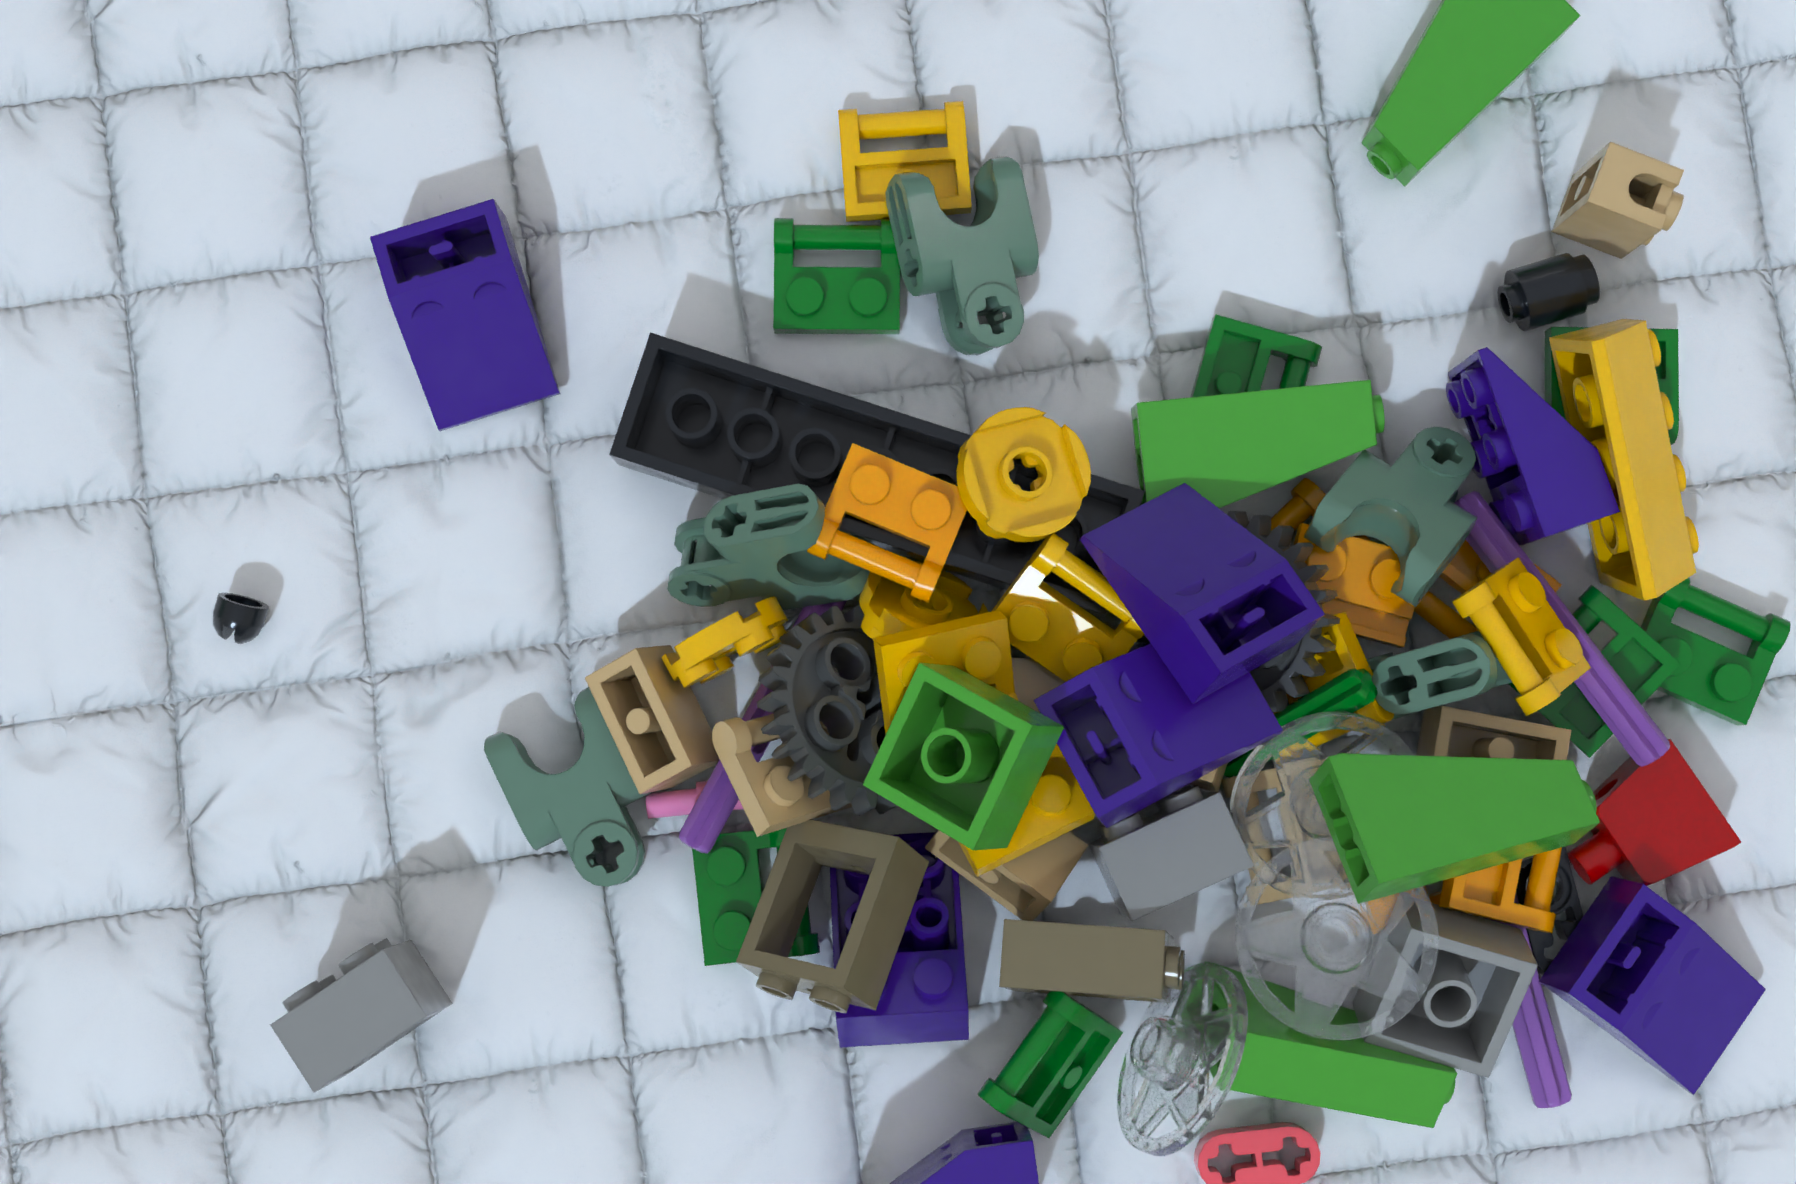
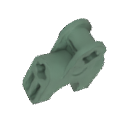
(971, 265)
(1404, 507)
(759, 548)
(1436, 674)
(575, 804)

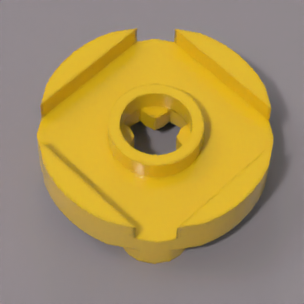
(1039, 442)
(892, 609)
(709, 650)

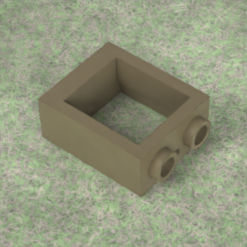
(876, 928)
(1090, 961)

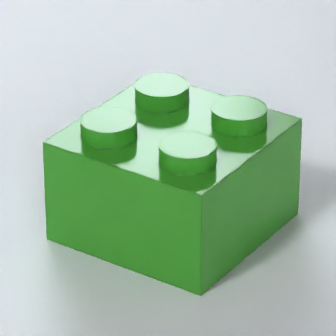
(963, 756)

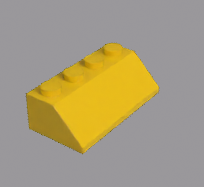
(1617, 405)

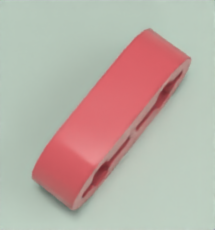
(1255, 1141)

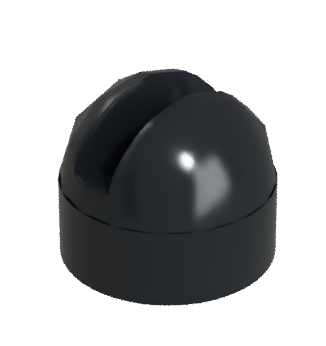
(239, 613)

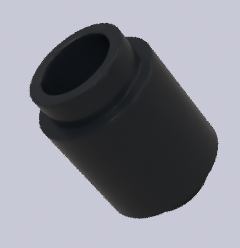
(1548, 291)

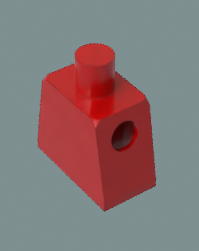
(1652, 823)

